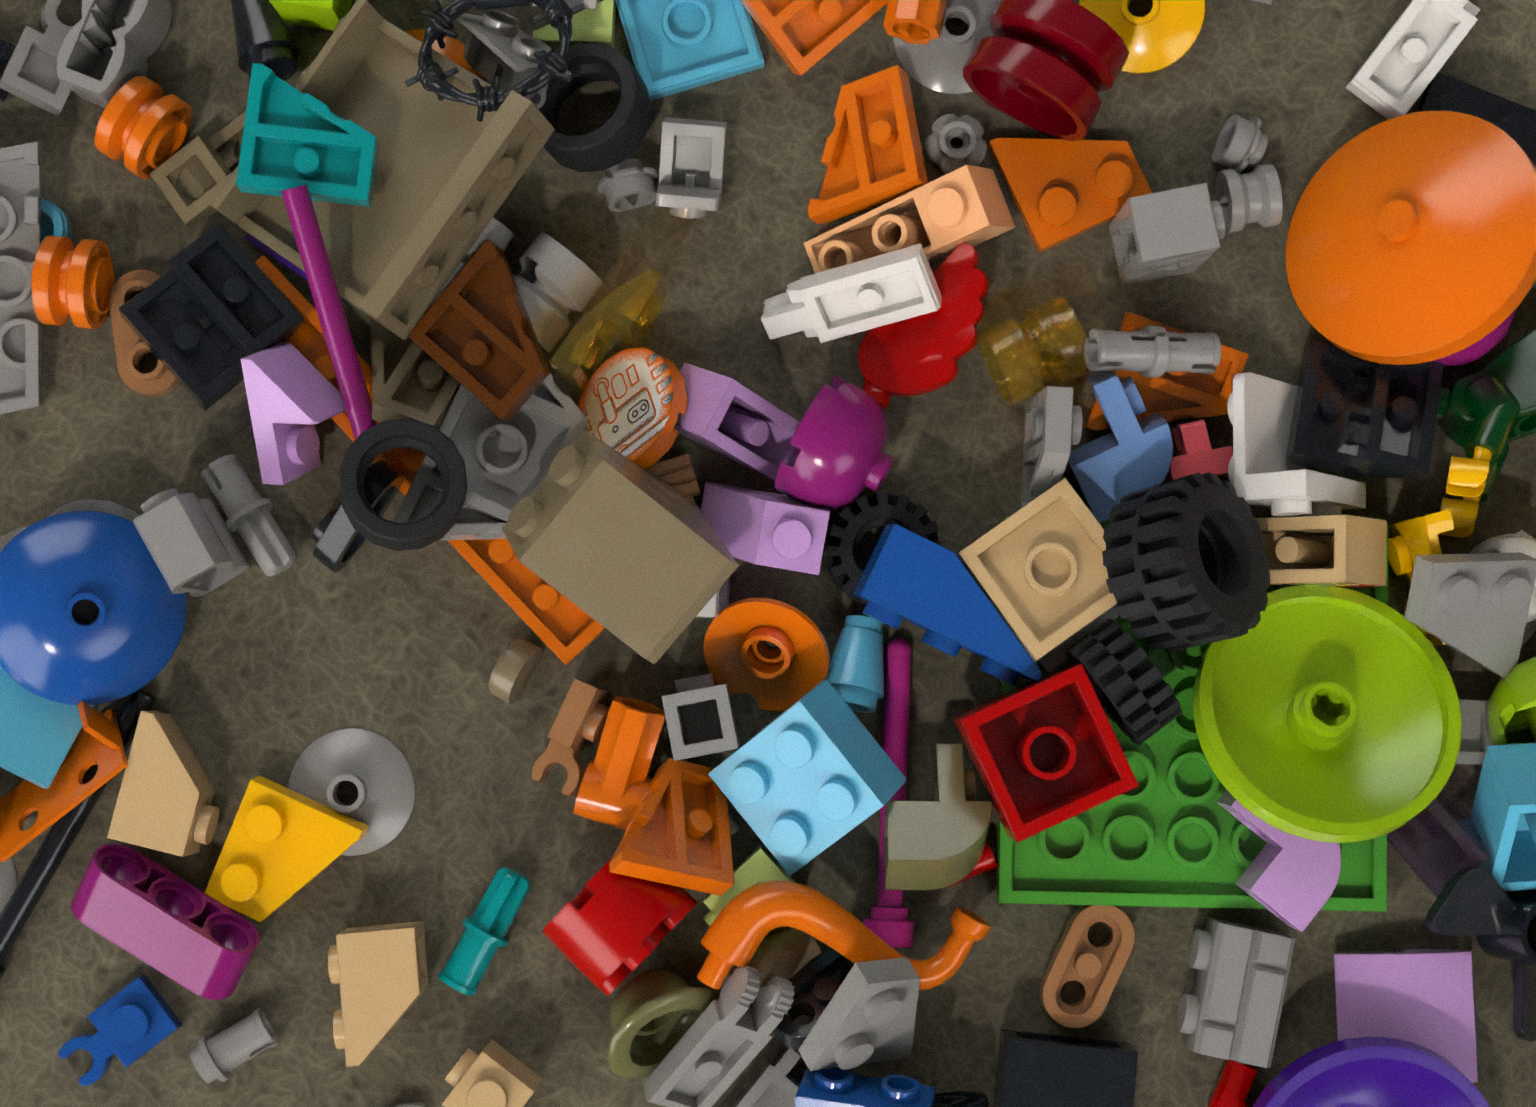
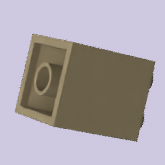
(619, 545)

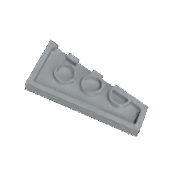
(18, 248)

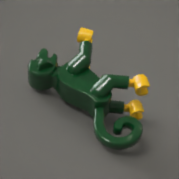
(1483, 417)

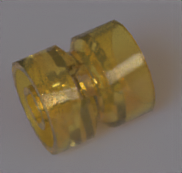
(1032, 352)

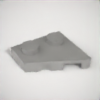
(1049, 431)
(1474, 603)

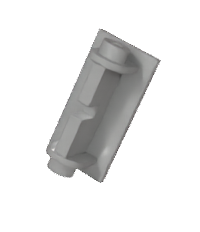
(503, 50)

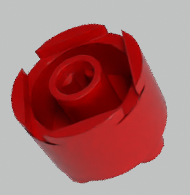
(616, 925)

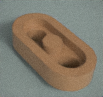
(129, 346)
(1089, 964)

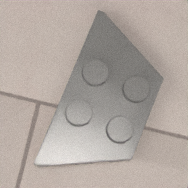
(500, 459)

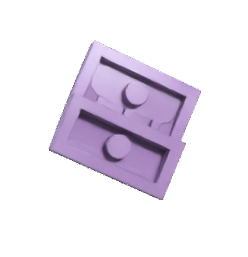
(1412, 998)

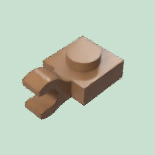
(577, 722)

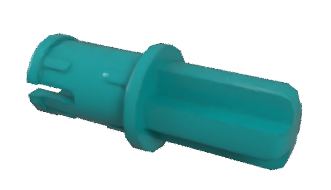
(485, 931)

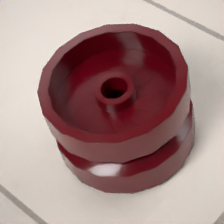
(1046, 65)

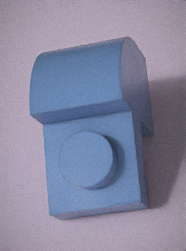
(1127, 458)

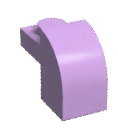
(1290, 873)

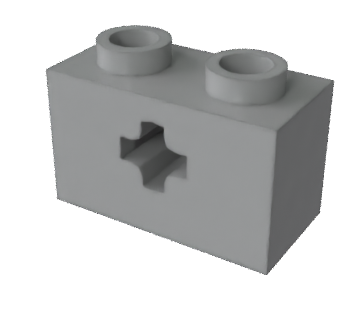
(1166, 233)

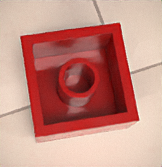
(1045, 752)

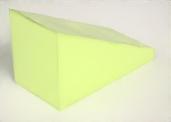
(587, 27)

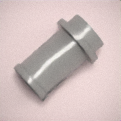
(233, 1047)

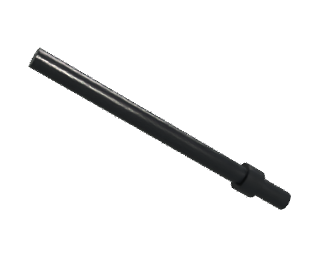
(61, 837)

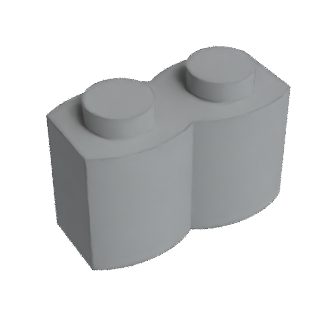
(111, 45)
(189, 542)

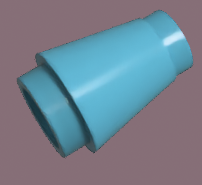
(858, 664)

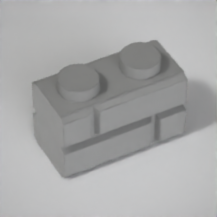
(1235, 991)

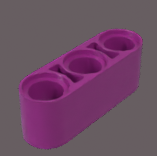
(165, 921)

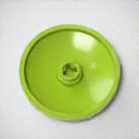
(1328, 715)

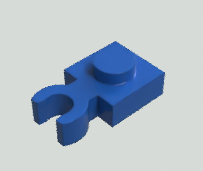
(126, 1027)

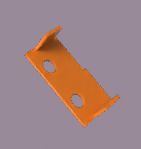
(95, 744)

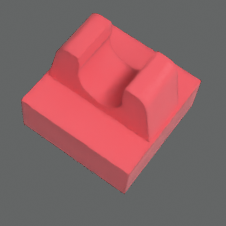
(1195, 453)

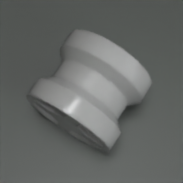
(1250, 197)

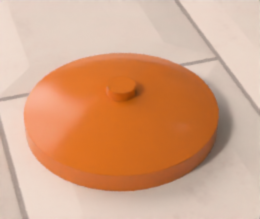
(1415, 238)

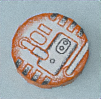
(635, 404)

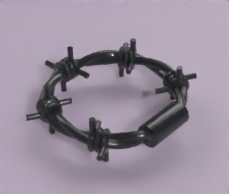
(490, 98)

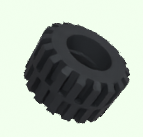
(1186, 563)

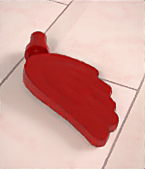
(925, 350)

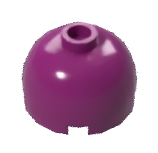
(837, 448)

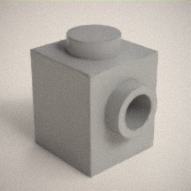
(700, 718)

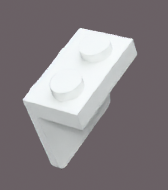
(1261, 424)

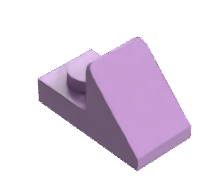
(284, 405)

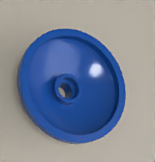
(75, 560)

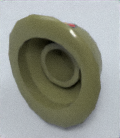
(650, 1019)

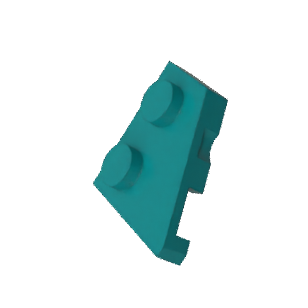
(300, 142)

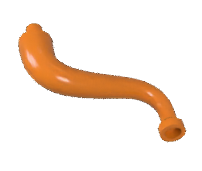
(777, 904)

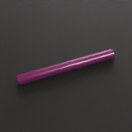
(329, 308)

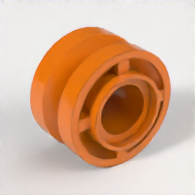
(143, 126)
(72, 282)

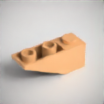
(939, 215)

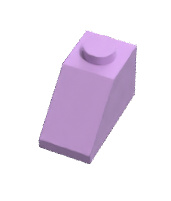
(736, 422)
(767, 527)

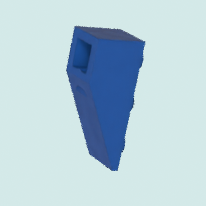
(935, 591)

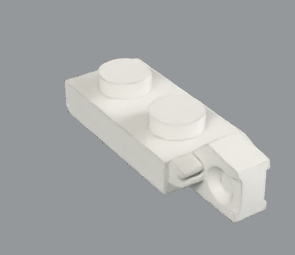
(1412, 54)
(855, 297)

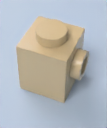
(490, 1079)

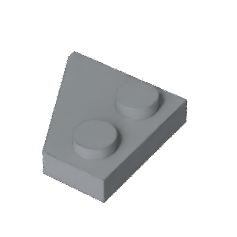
(866, 1018)

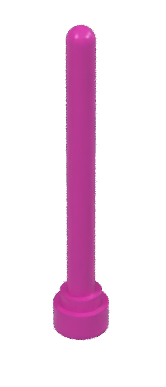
(889, 917)

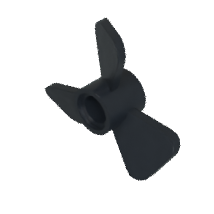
(1503, 927)

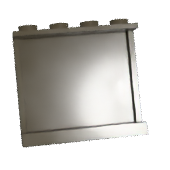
(434, 173)

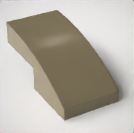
(198, 171)

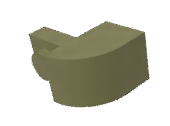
(939, 839)

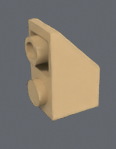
(379, 980)

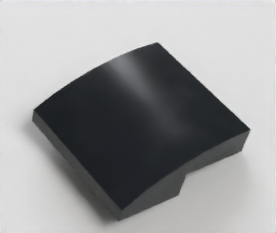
(210, 315)
(1363, 415)

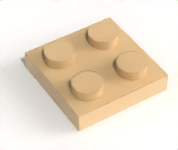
(1044, 569)

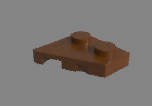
(485, 334)

